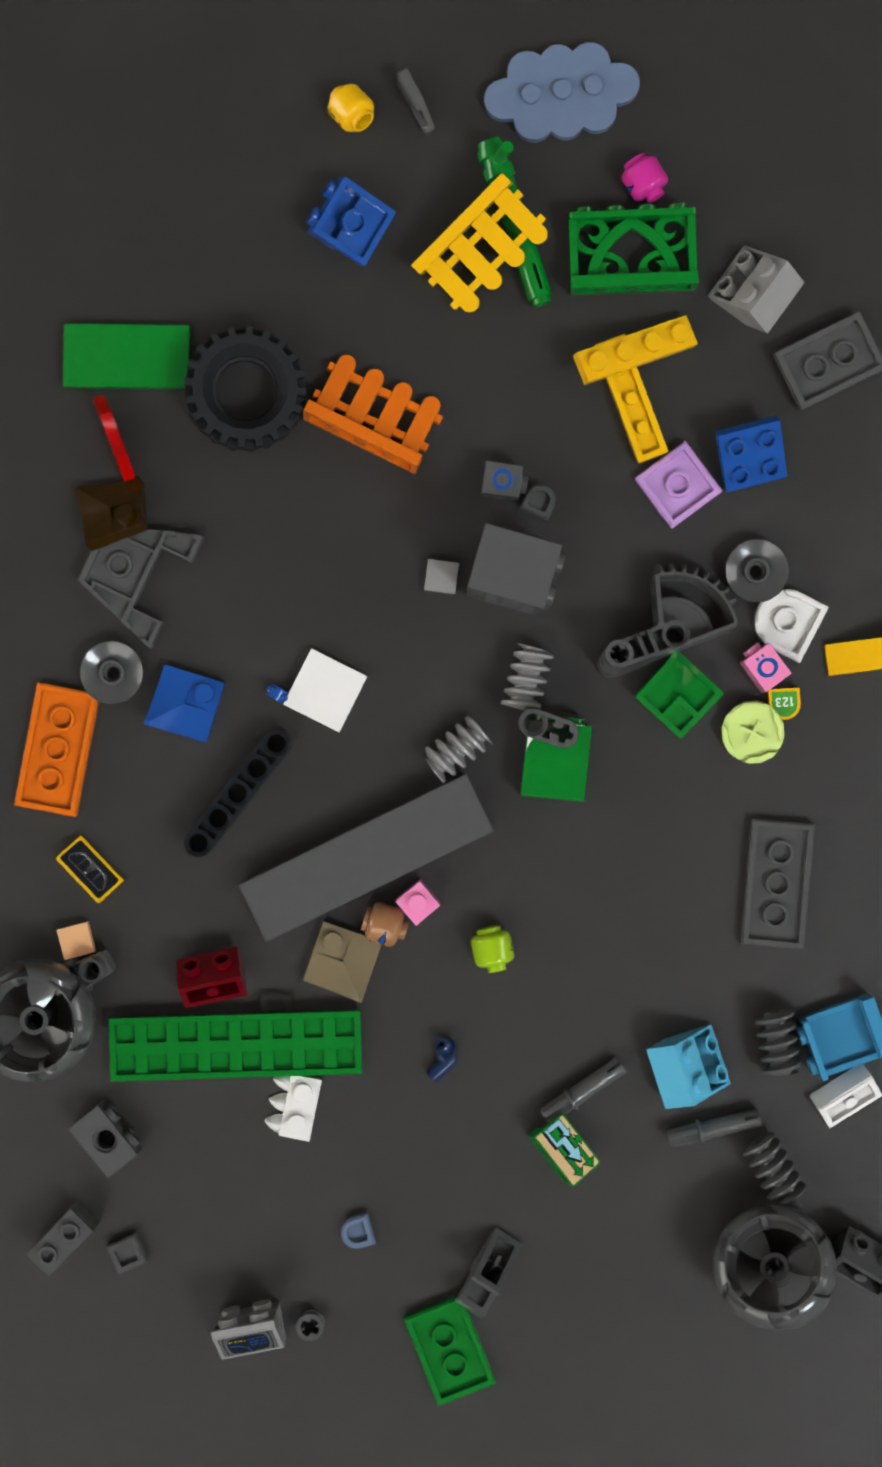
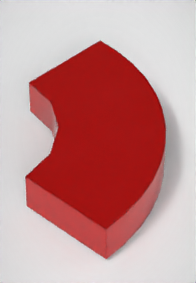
(114, 437)

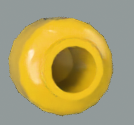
(351, 108)

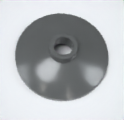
(772, 567)
(96, 667)

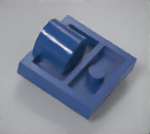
(751, 453)

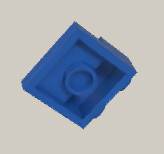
(350, 220)

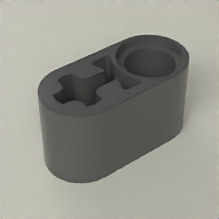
(552, 738)

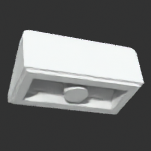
(845, 1095)

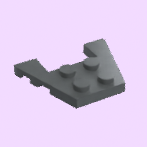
(121, 570)

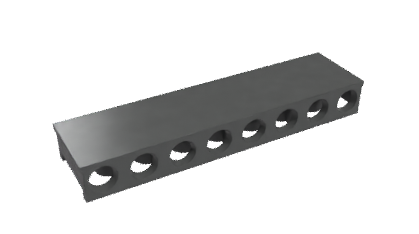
(366, 857)

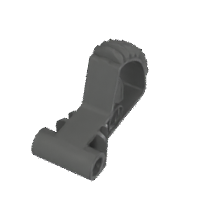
(669, 614)

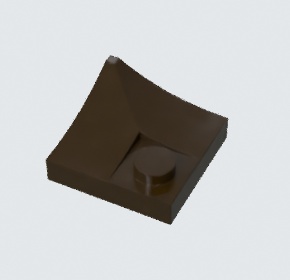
(112, 511)

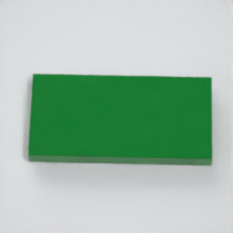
(126, 356)

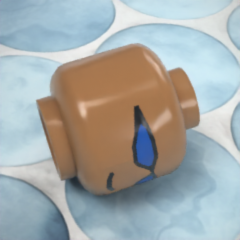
(384, 924)

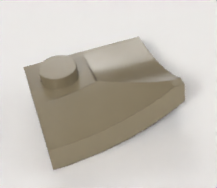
(342, 961)

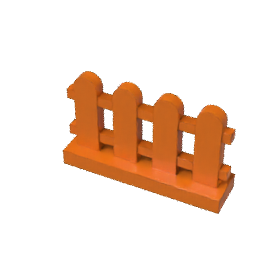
(351, 425)

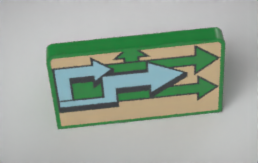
(564, 1150)

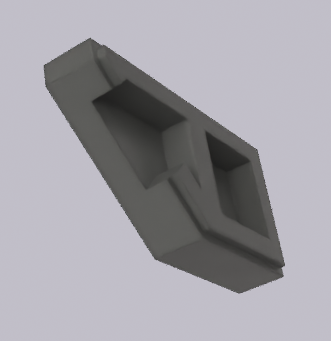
(415, 100)

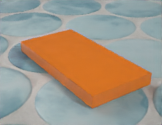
(56, 750)

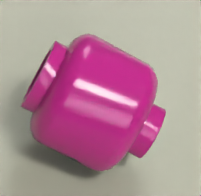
(644, 178)

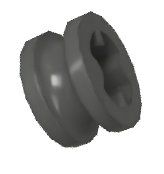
(306, 1316)

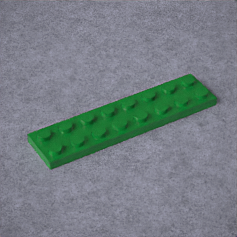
(235, 1045)

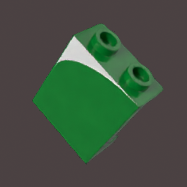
(555, 770)

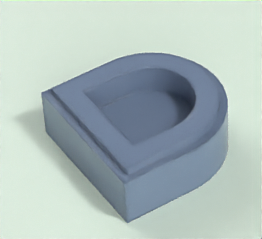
(358, 1231)

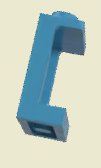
(841, 1036)

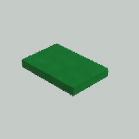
(449, 1350)

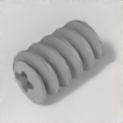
(528, 677)
(456, 748)

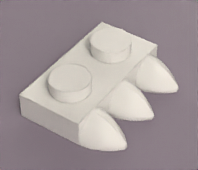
(297, 1106)

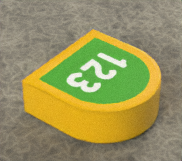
(785, 701)

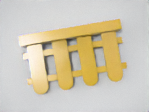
(486, 227)

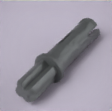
(583, 1090)
(714, 1128)

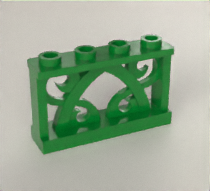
(666, 279)

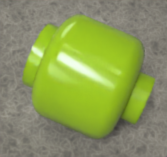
(492, 948)

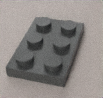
(829, 361)

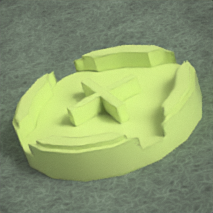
(753, 731)

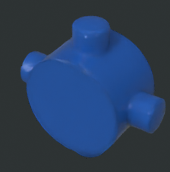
(277, 693)

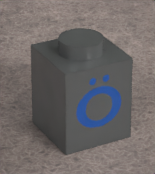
(504, 481)

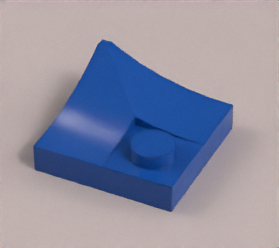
(185, 703)

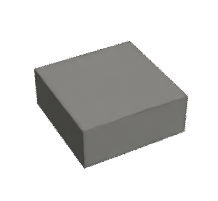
(441, 576)

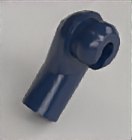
(445, 1058)

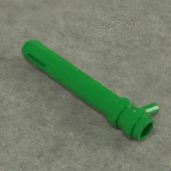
(494, 158)

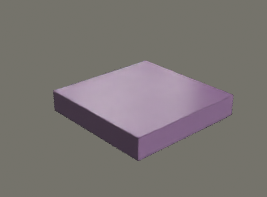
(678, 485)

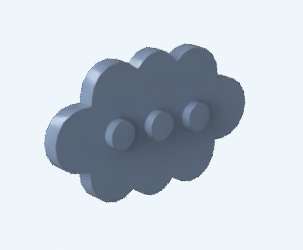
(561, 92)

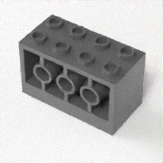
(515, 570)

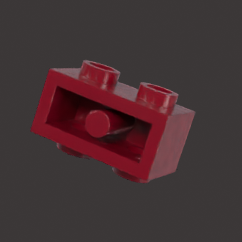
(211, 977)

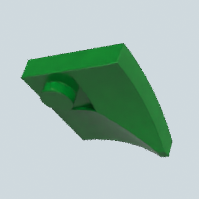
(678, 694)

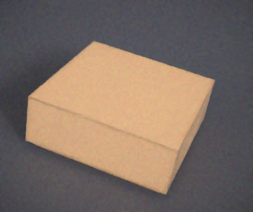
(76, 940)

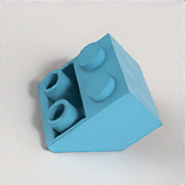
(688, 1067)

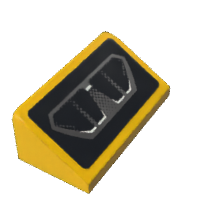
(89, 869)

